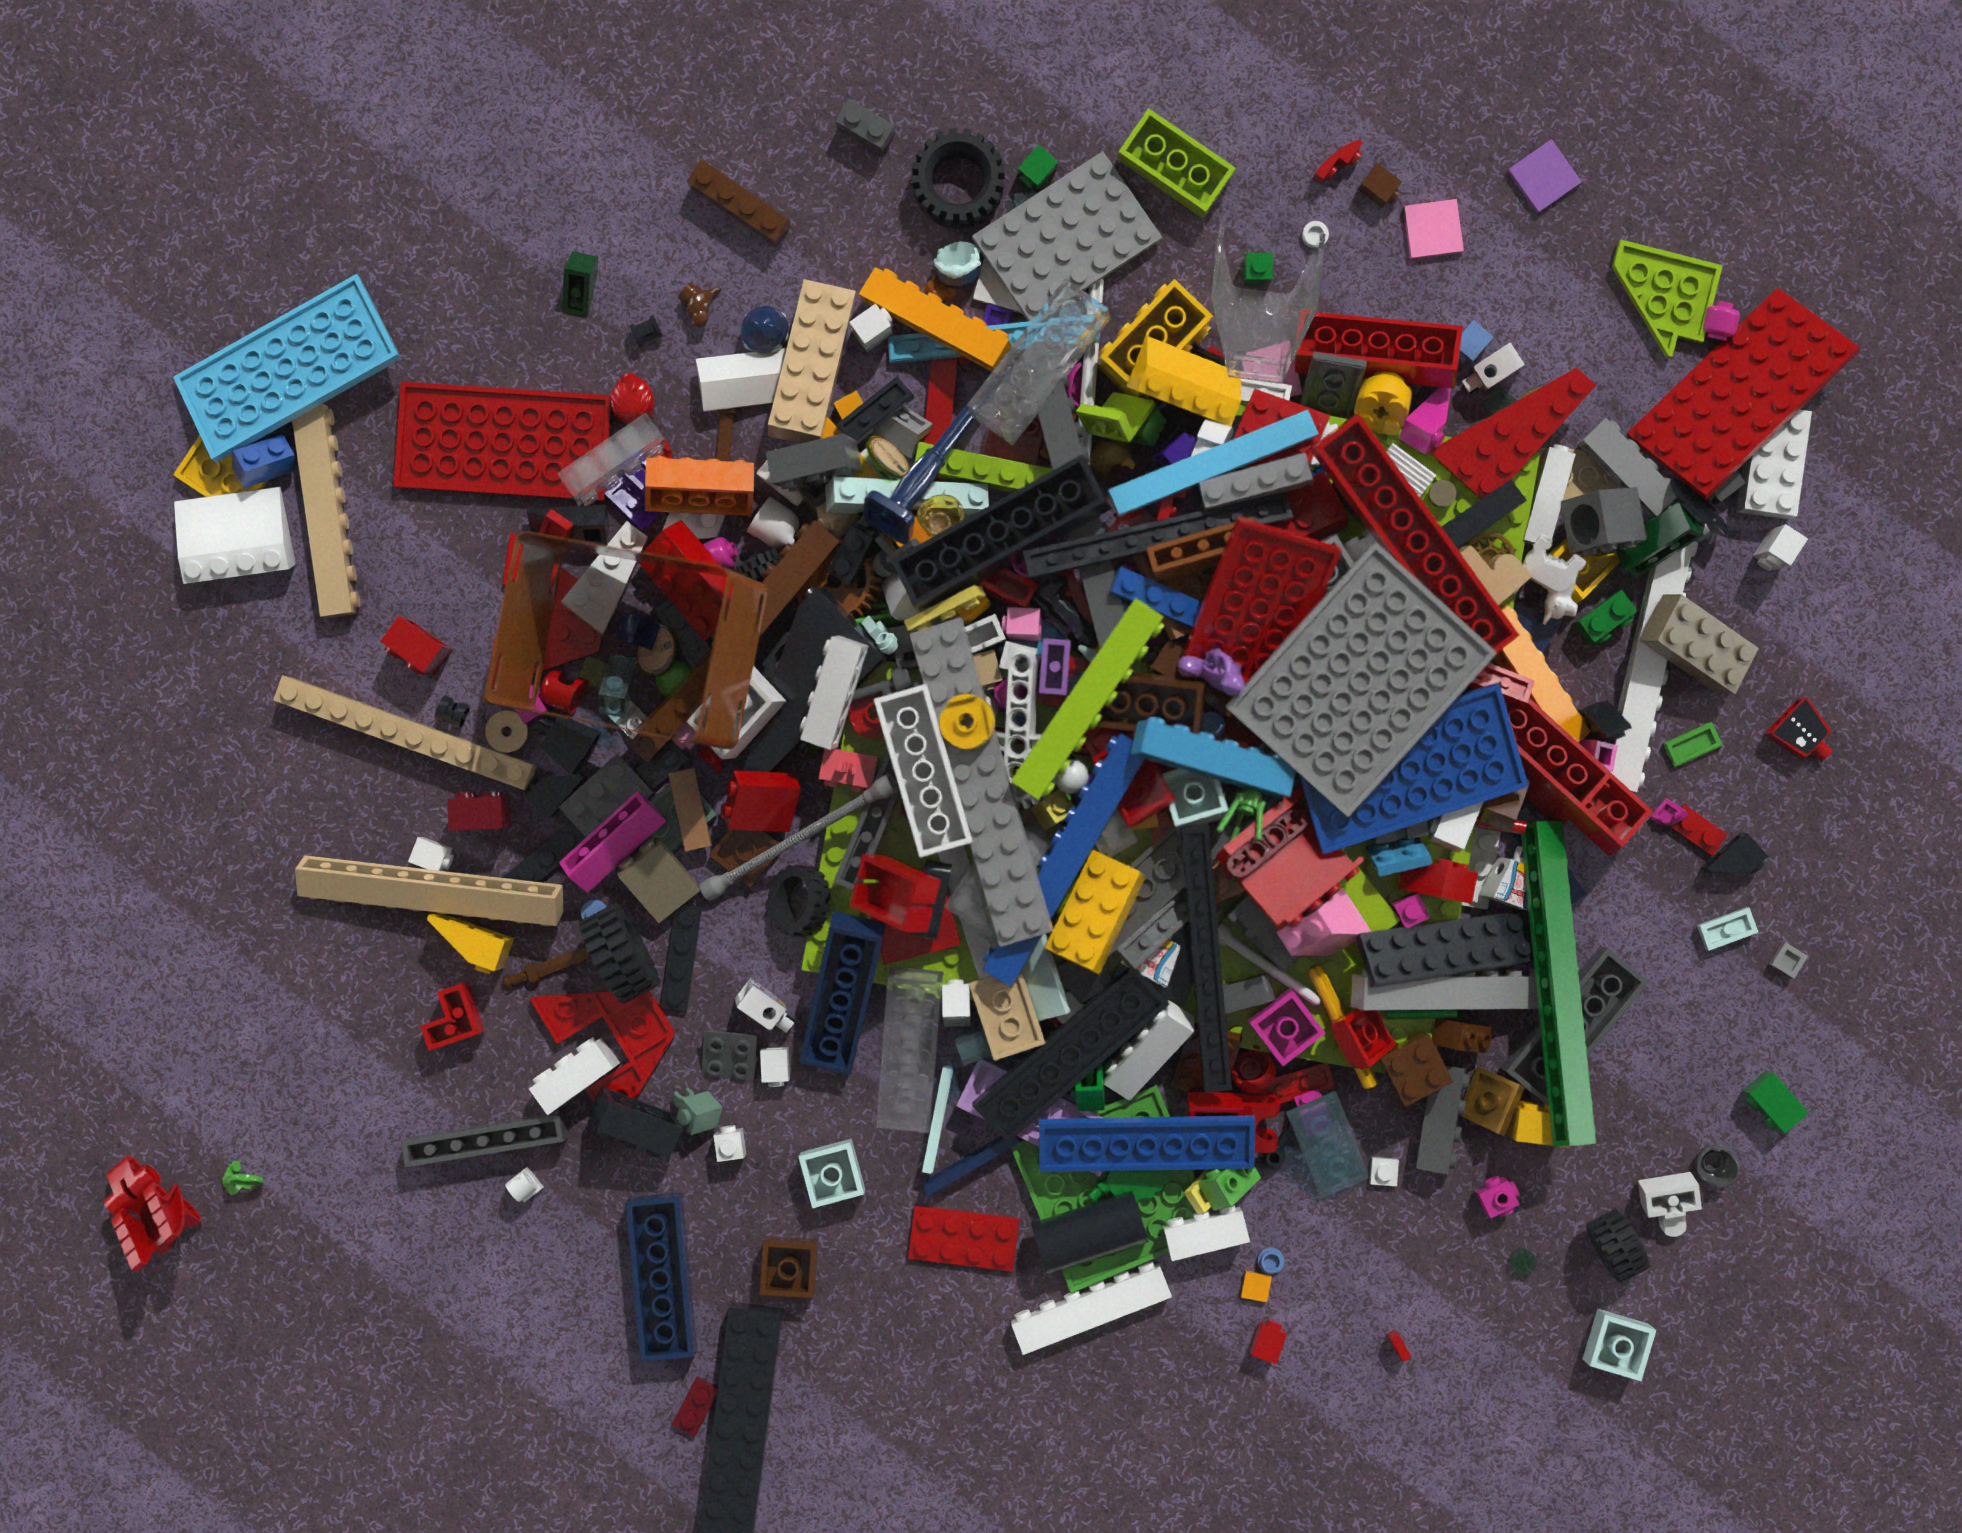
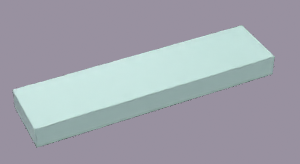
(937, 1120)

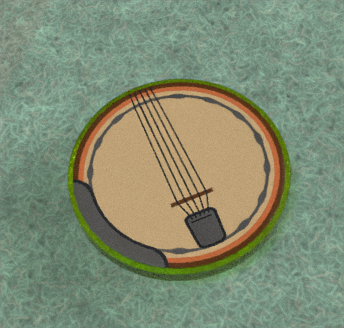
(887, 457)
(662, 656)

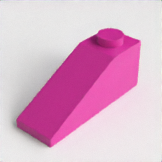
(1426, 424)

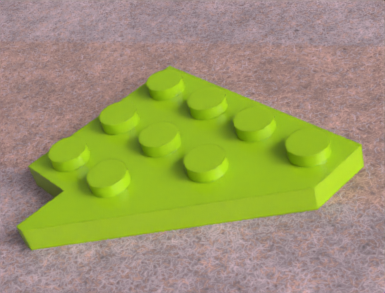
(1667, 291)

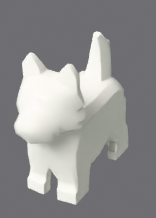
(1555, 576)

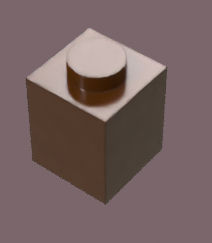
(1380, 186)

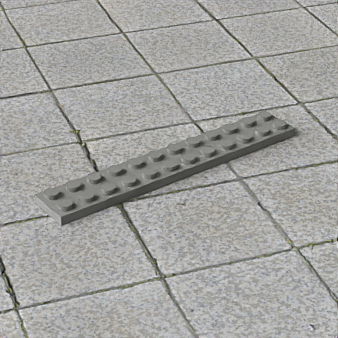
(984, 791)

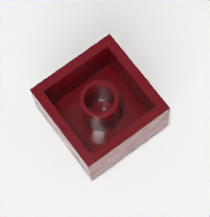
(479, 813)

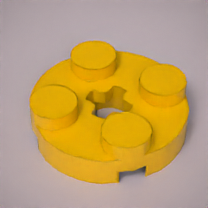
(954, 713)

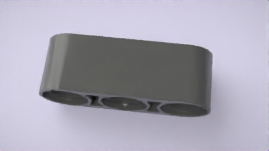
(1247, 992)

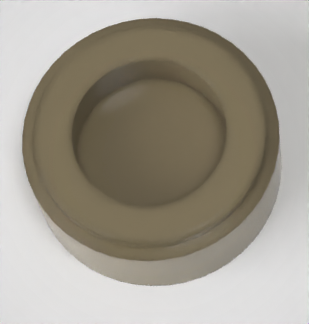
(1442, 493)

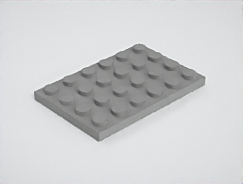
(1067, 231)

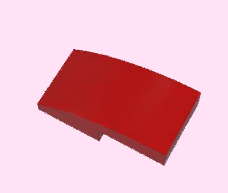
(1346, 155)

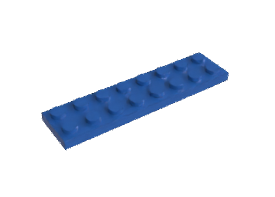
(1146, 1143)

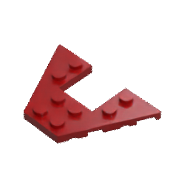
(568, 635)
(637, 1026)

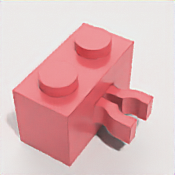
(848, 768)

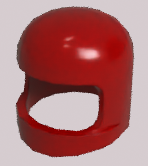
(560, 696)

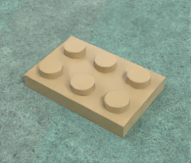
(1006, 1015)

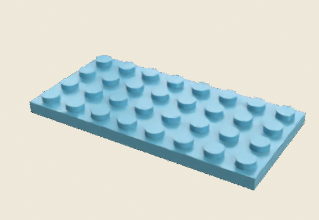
(286, 368)

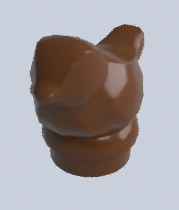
(697, 302)

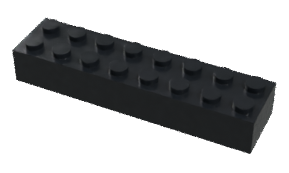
(1001, 534)

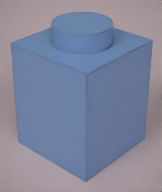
(1473, 342)

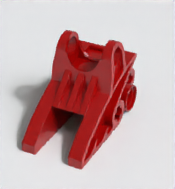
(159, 1211)

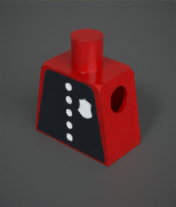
(1801, 731)

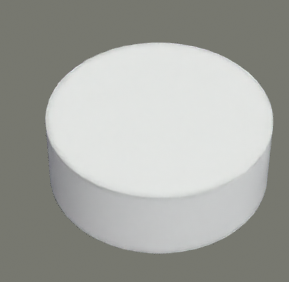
(1312, 231)

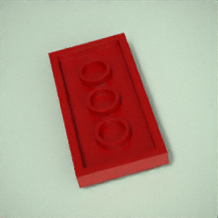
(963, 1238)

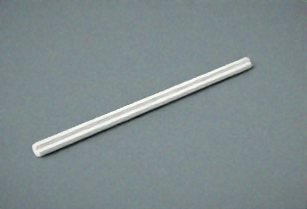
(1089, 372)

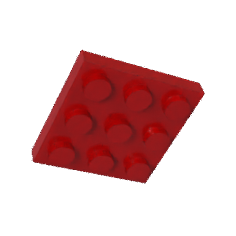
(1267, 409)

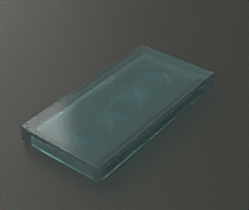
(1327, 1144)

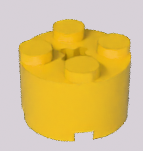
(1384, 402)

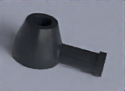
(1283, 1138)

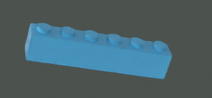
(1213, 758)

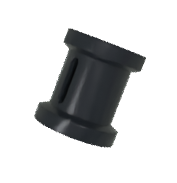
(646, 330)

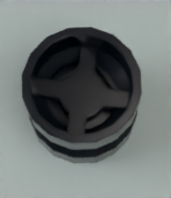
(451, 712)

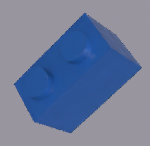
(262, 461)

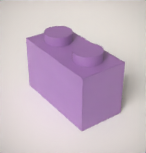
(1054, 667)

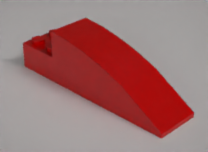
(1572, 782)

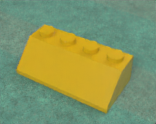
(1186, 381)

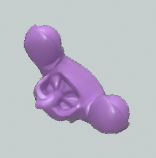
(1216, 670)

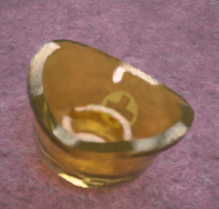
(939, 514)

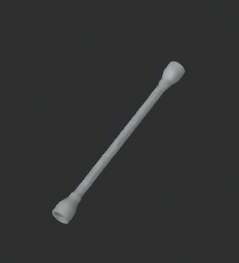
(880, 789)

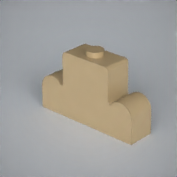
(1501, 575)

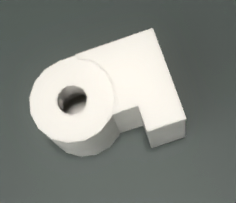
(523, 1185)

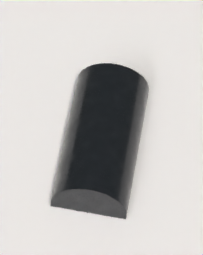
(1089, 1232)

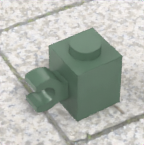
(697, 1111)

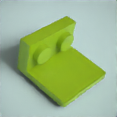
(1117, 418)

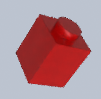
(1268, 1341)

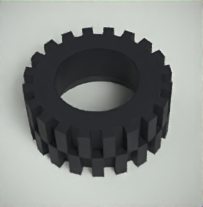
(954, 146)
(619, 953)

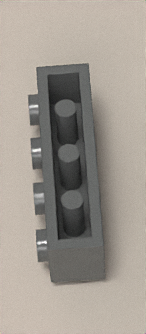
(1440, 1124)

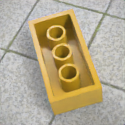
(1095, 912)

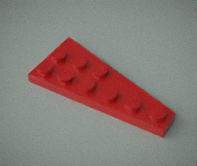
(1505, 441)

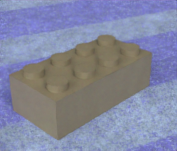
(1699, 643)

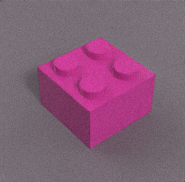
(1286, 1026)

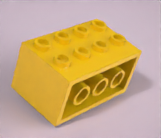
(1171, 318)

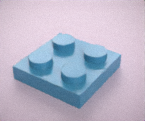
(1398, 855)

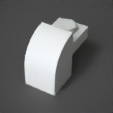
(1212, 435)

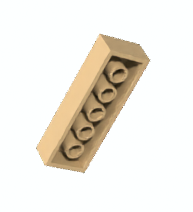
(811, 362)

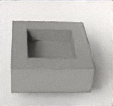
(1788, 960)

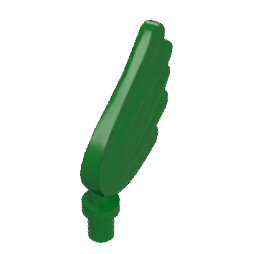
(1142, 1183)

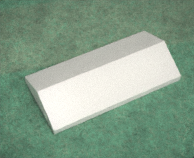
(739, 379)

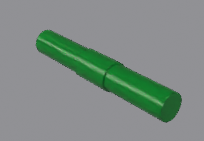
(1420, 1014)

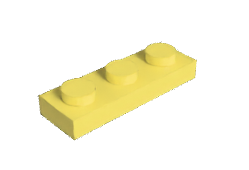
(946, 609)

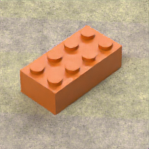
(699, 486)

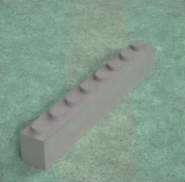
(1461, 991)

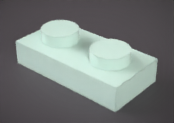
(1727, 928)

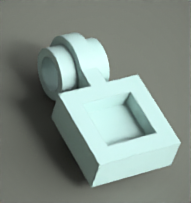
(885, 640)

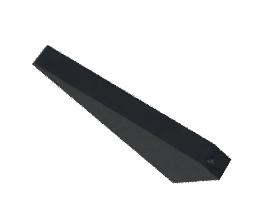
(814, 623)

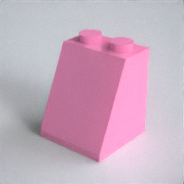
(1326, 928)

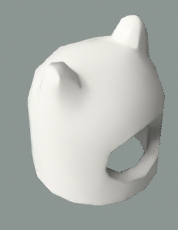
(775, 524)

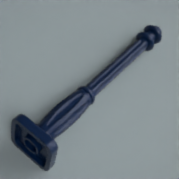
(893, 513)

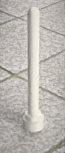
(1226, 938)

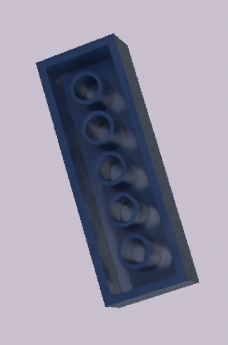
(842, 992)
(661, 1277)

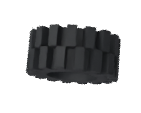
(757, 565)

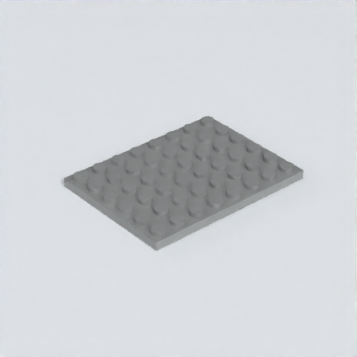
(1361, 679)

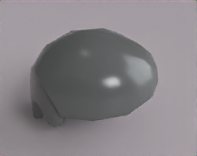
(1724, 1173)

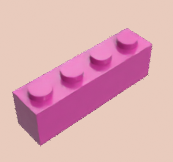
(612, 841)

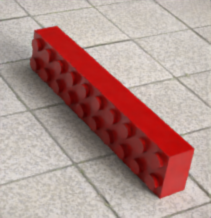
(1408, 528)

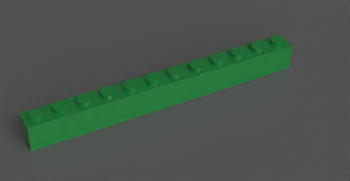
(1558, 984)

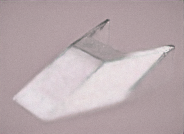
(1259, 327)

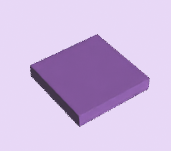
(1544, 176)

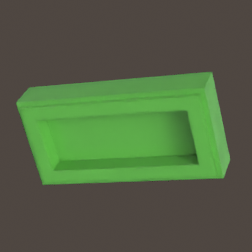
(1692, 744)

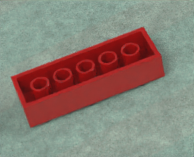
(1414, 350)

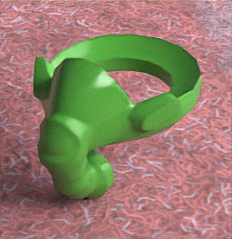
(235, 1182)

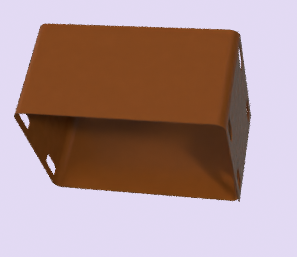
(528, 616)

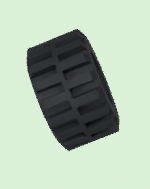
(1618, 1245)

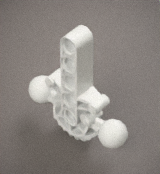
(1075, 774)

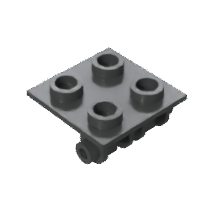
(729, 1055)

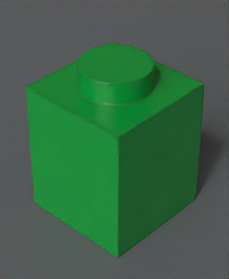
(1037, 168)
(1258, 269)

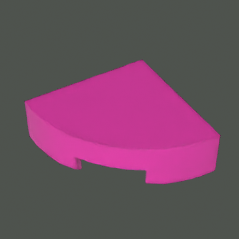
(1668, 813)

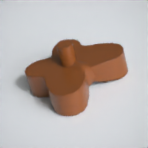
(938, 288)

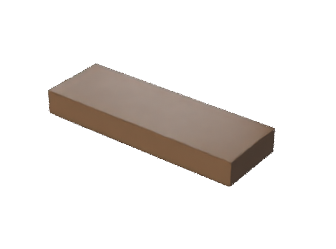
(690, 809)

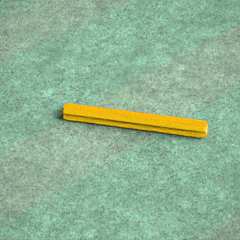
(1336, 1011)

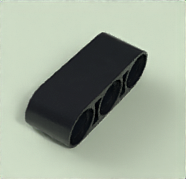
(940, 871)

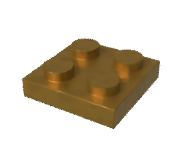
(1491, 1100)

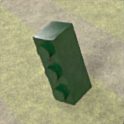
(1664, 537)

